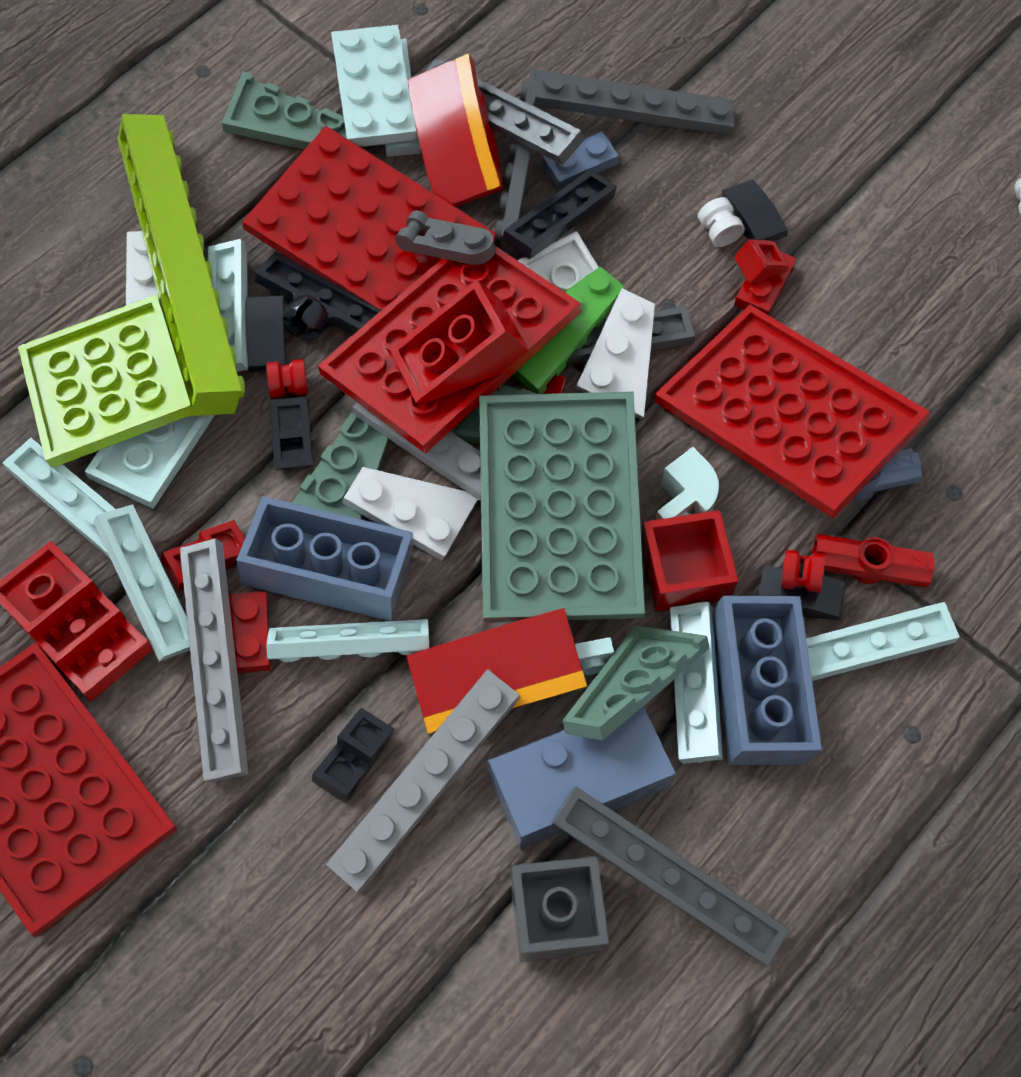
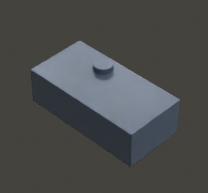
(325, 558)
(765, 681)
(614, 771)

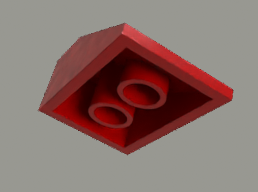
(459, 345)

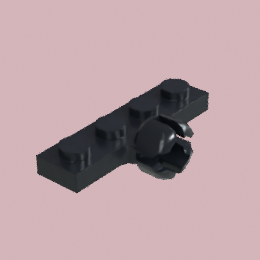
(313, 299)

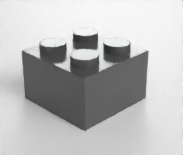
(558, 909)

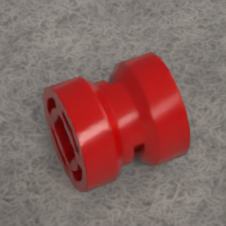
(287, 378)
(812, 571)

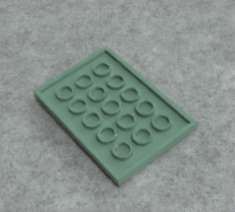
(560, 506)

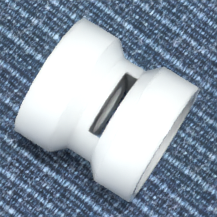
(722, 224)

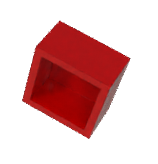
(687, 560)

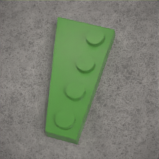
(597, 296)

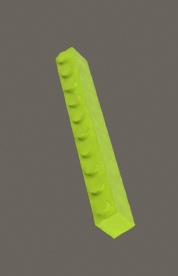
(179, 265)

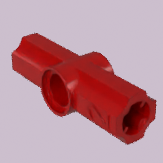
(895, 563)

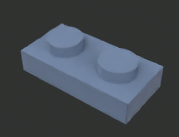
(593, 154)

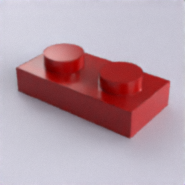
(765, 292)
(250, 631)

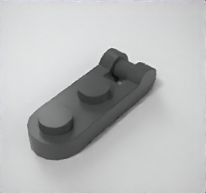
(446, 240)

